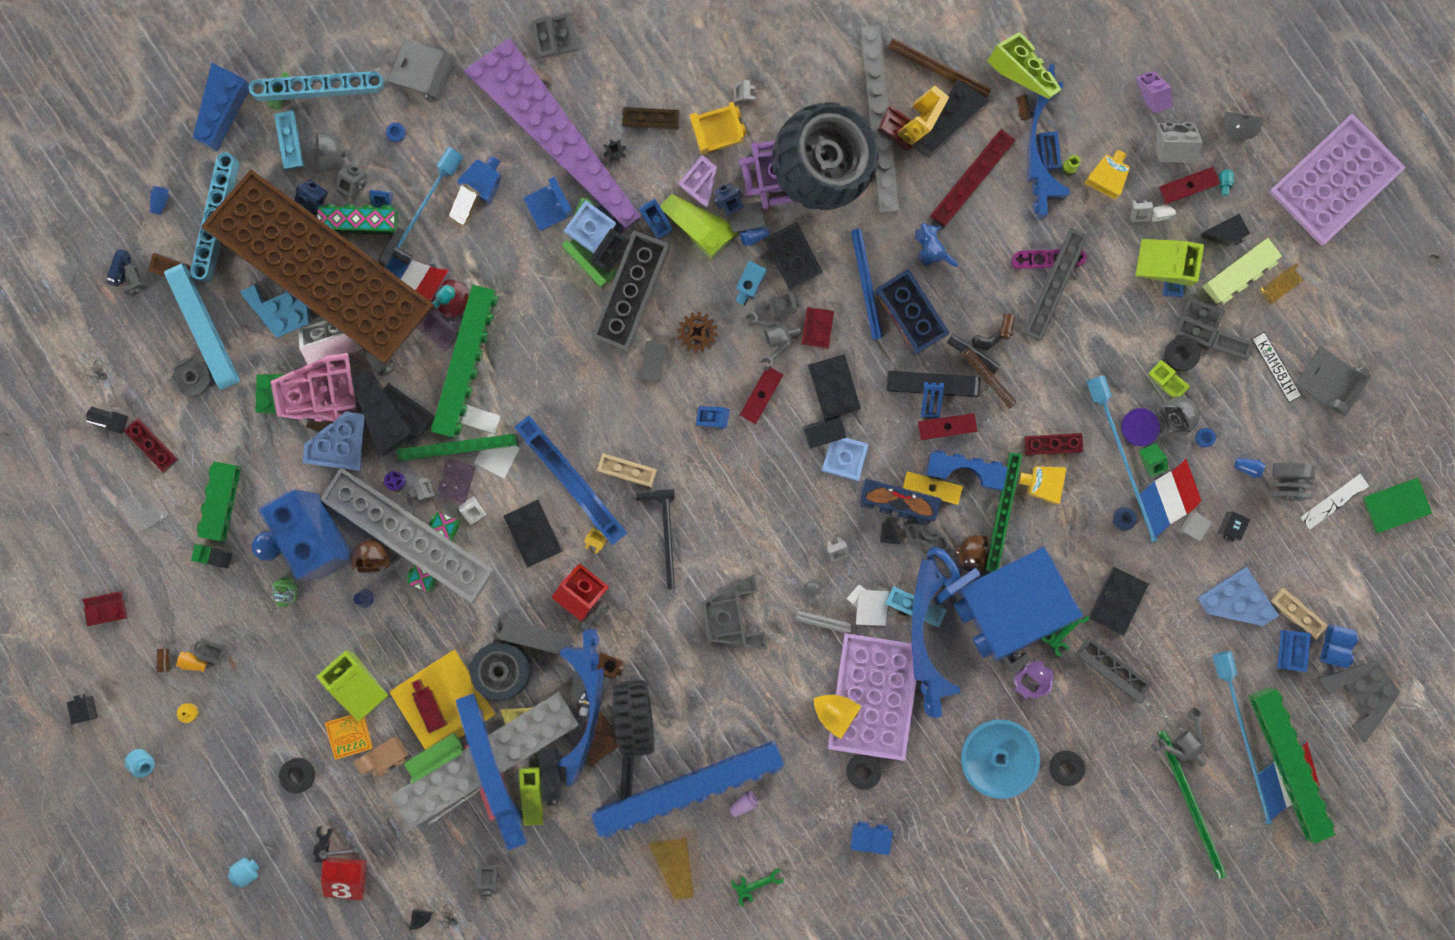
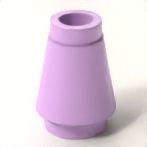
(744, 804)

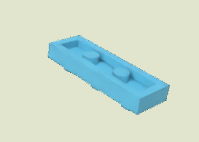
(289, 140)
(904, 602)

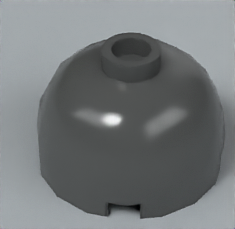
(1241, 126)
(328, 151)
(1180, 414)

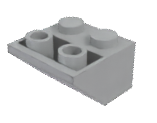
(1178, 142)

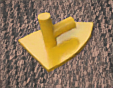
(836, 712)

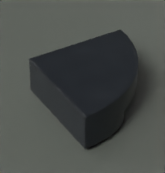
(888, 535)
(419, 918)

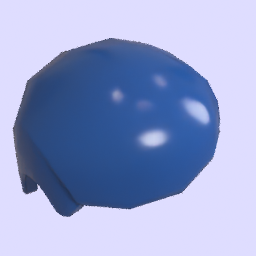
(265, 546)

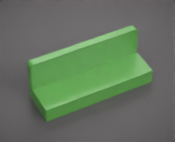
(582, 258)
(434, 757)

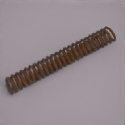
(991, 375)

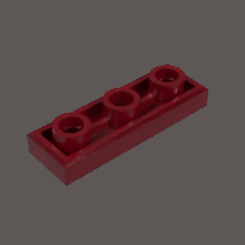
(1198, 181)
(755, 406)
(958, 425)
(1042, 444)
(158, 453)

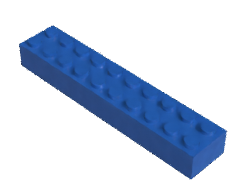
(687, 788)

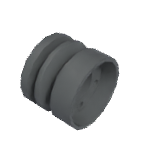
(1293, 481)

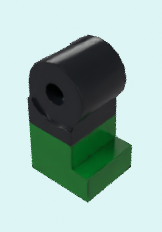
(211, 556)

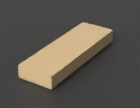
(627, 470)
(1298, 613)

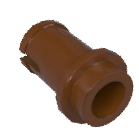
(1024, 108)
(1007, 326)
(163, 660)

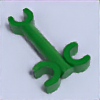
(1055, 641)
(743, 889)

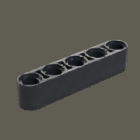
(914, 383)

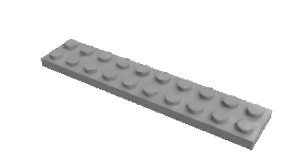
(407, 535)
(509, 746)

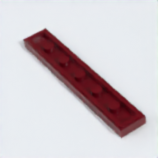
(972, 178)

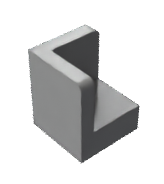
(1195, 526)

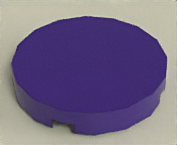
(1140, 427)

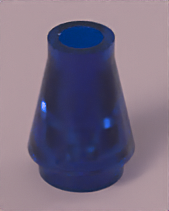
(368, 598)

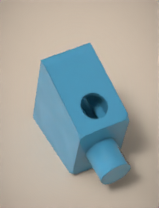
(754, 274)

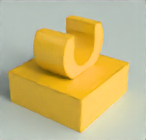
(595, 539)

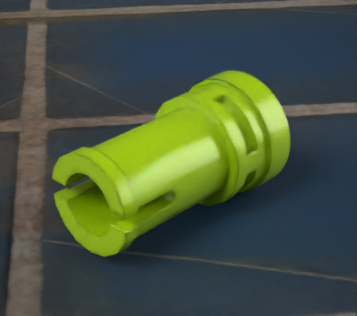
(1070, 165)

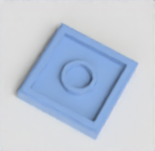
(589, 226)
(845, 458)

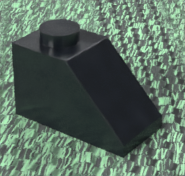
(1228, 232)

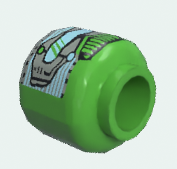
(284, 591)

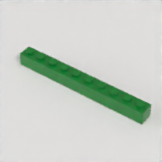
(457, 447)
(1003, 513)

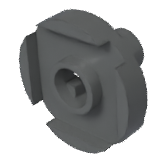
(181, 374)

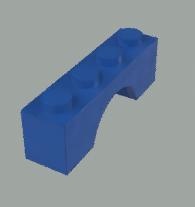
(990, 475)

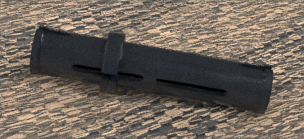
(961, 345)

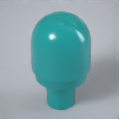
(1226, 181)
(444, 296)

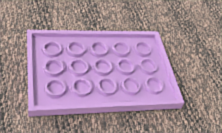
(1337, 179)
(882, 681)

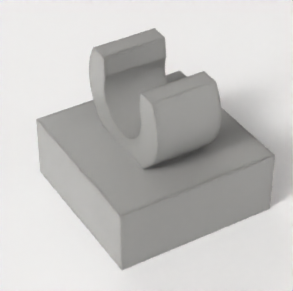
(742, 92)
(1141, 211)
(422, 489)
(837, 551)

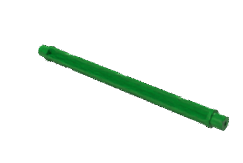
(1193, 808)

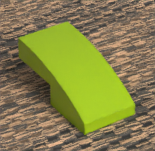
(1167, 380)

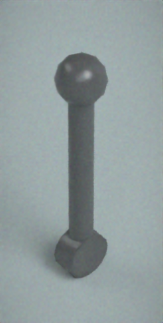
(323, 854)

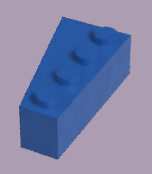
(219, 106)

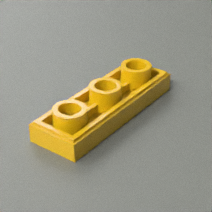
(947, 491)

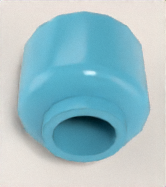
(139, 763)
(243, 872)

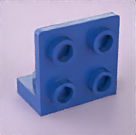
(548, 205)

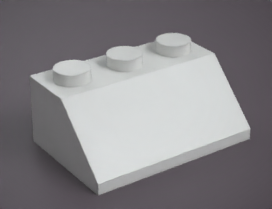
(324, 340)

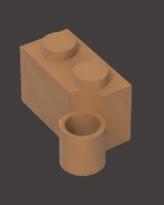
(381, 758)

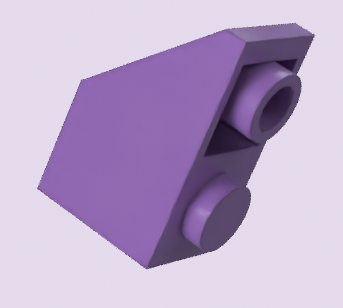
(1155, 91)

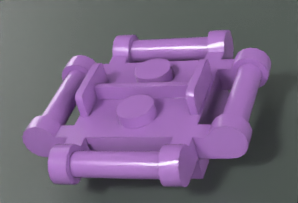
(766, 179)

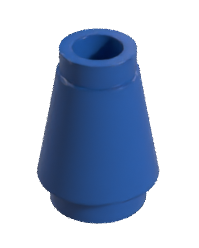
(158, 199)
(753, 236)
(1250, 467)

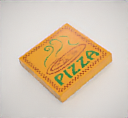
(348, 736)

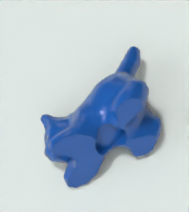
(932, 248)

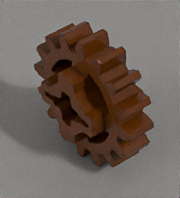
(703, 327)

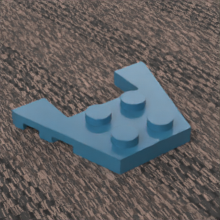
(279, 314)

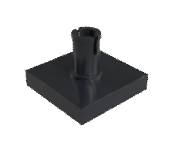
(391, 250)

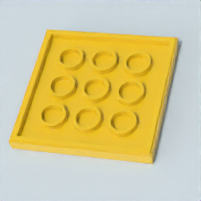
(449, 681)

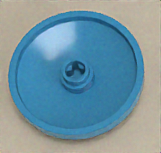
(1000, 758)

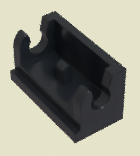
(609, 250)
(824, 432)

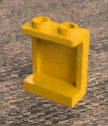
(929, 107)
(718, 128)

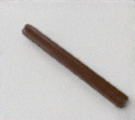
(937, 67)

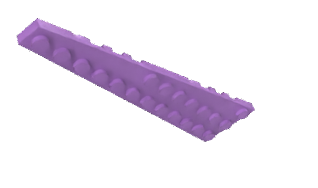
(523, 96)

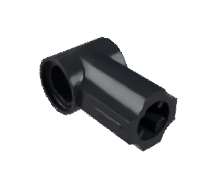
(110, 420)

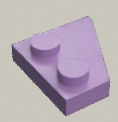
(700, 181)

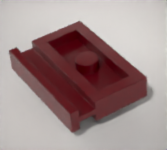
(892, 123)
(817, 327)
(104, 608)

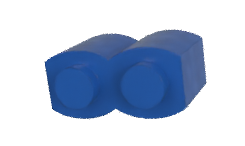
(1338, 646)
(871, 838)

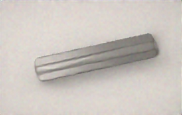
(823, 622)

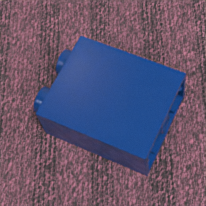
(306, 534)
(1017, 605)

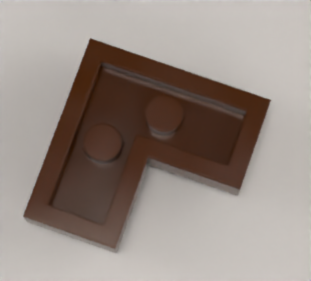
(604, 741)

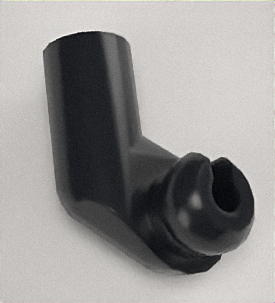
(985, 343)

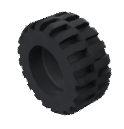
(633, 718)

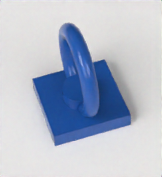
(955, 582)

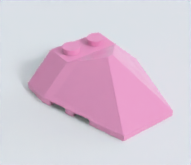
(316, 390)

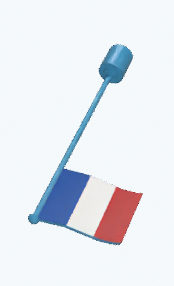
(419, 276)
(1167, 496)
(1268, 781)

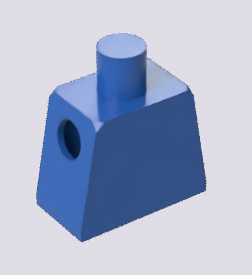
(483, 178)

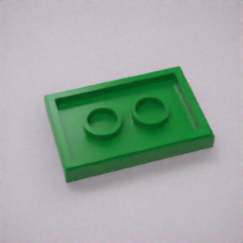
(1397, 505)

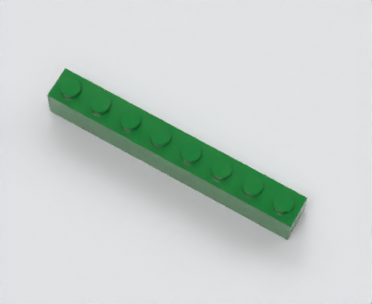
(464, 361)
(1292, 765)

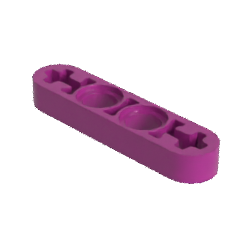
(1048, 259)

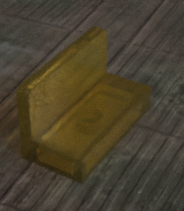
(1281, 284)

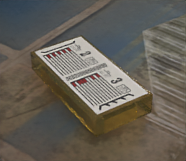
(464, 204)

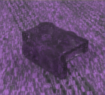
(438, 330)
(456, 480)

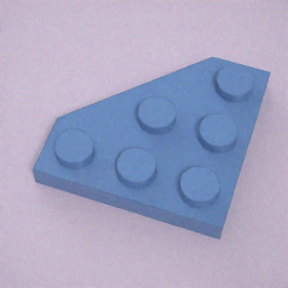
(339, 443)
(1239, 599)

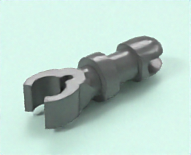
(593, 616)

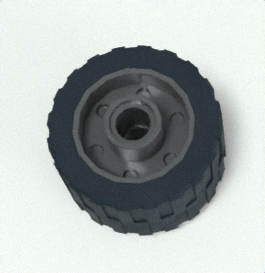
(486, 676)

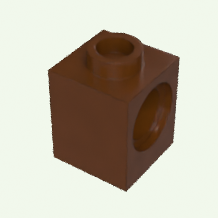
(603, 657)

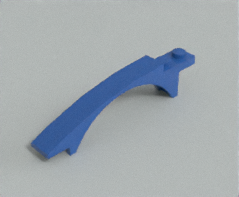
(1045, 185)
(571, 479)
(585, 663)
(933, 684)
(499, 800)

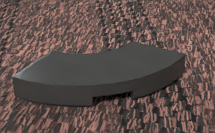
(925, 535)

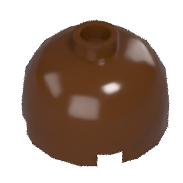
(973, 552)
(370, 556)

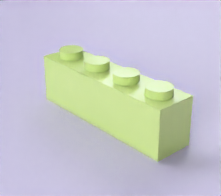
(1241, 271)

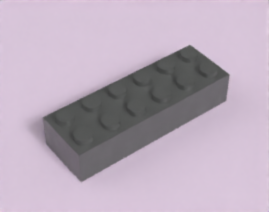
(631, 292)

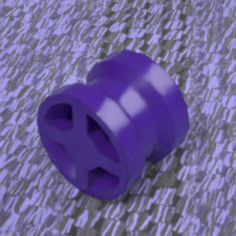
(391, 481)

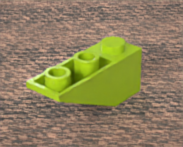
(531, 795)

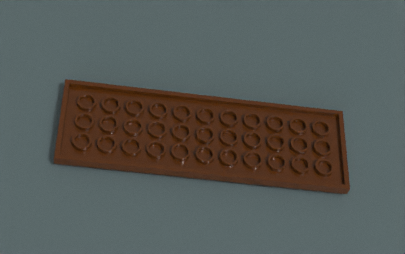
(318, 266)

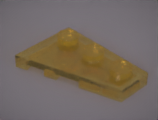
(674, 864)

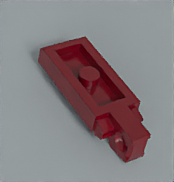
(428, 707)

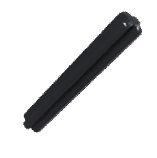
(626, 777)

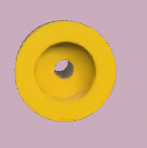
(187, 713)

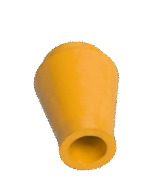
(188, 661)

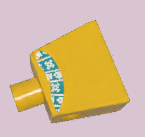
(1109, 175)
(1044, 483)

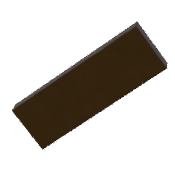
(650, 118)

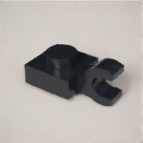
(323, 844)

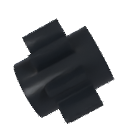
(617, 155)

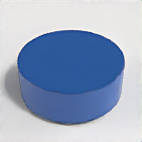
(396, 132)
(1205, 437)

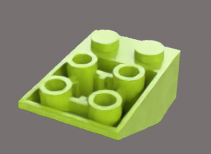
(1170, 261)
(352, 685)

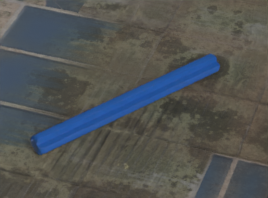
(866, 283)

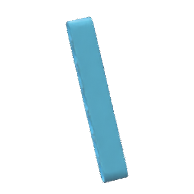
(308, 81)
(215, 190)
(202, 326)

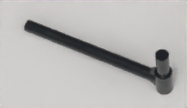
(665, 497)

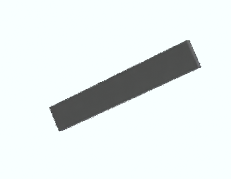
(1055, 284)

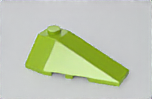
(1018, 62)
(702, 227)

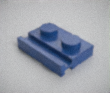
(1293, 650)

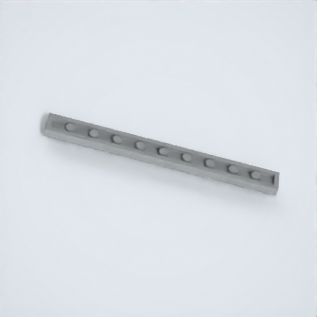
(877, 109)

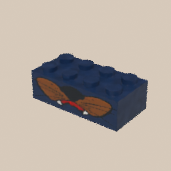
(911, 312)
(898, 500)

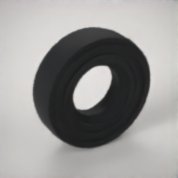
(1193, 349)
(1076, 776)
(868, 783)
(288, 784)

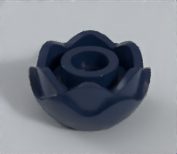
(1120, 523)

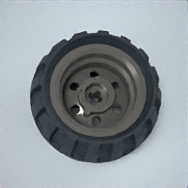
(810, 167)

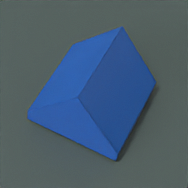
(380, 198)

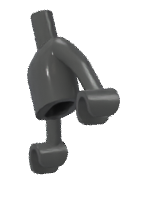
(775, 335)
(1188, 745)

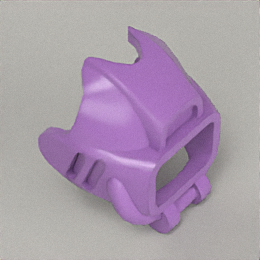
(1040, 674)

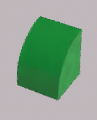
(1154, 460)

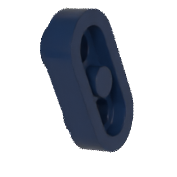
(117, 271)

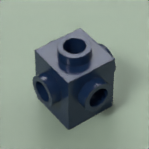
(310, 195)
(728, 199)

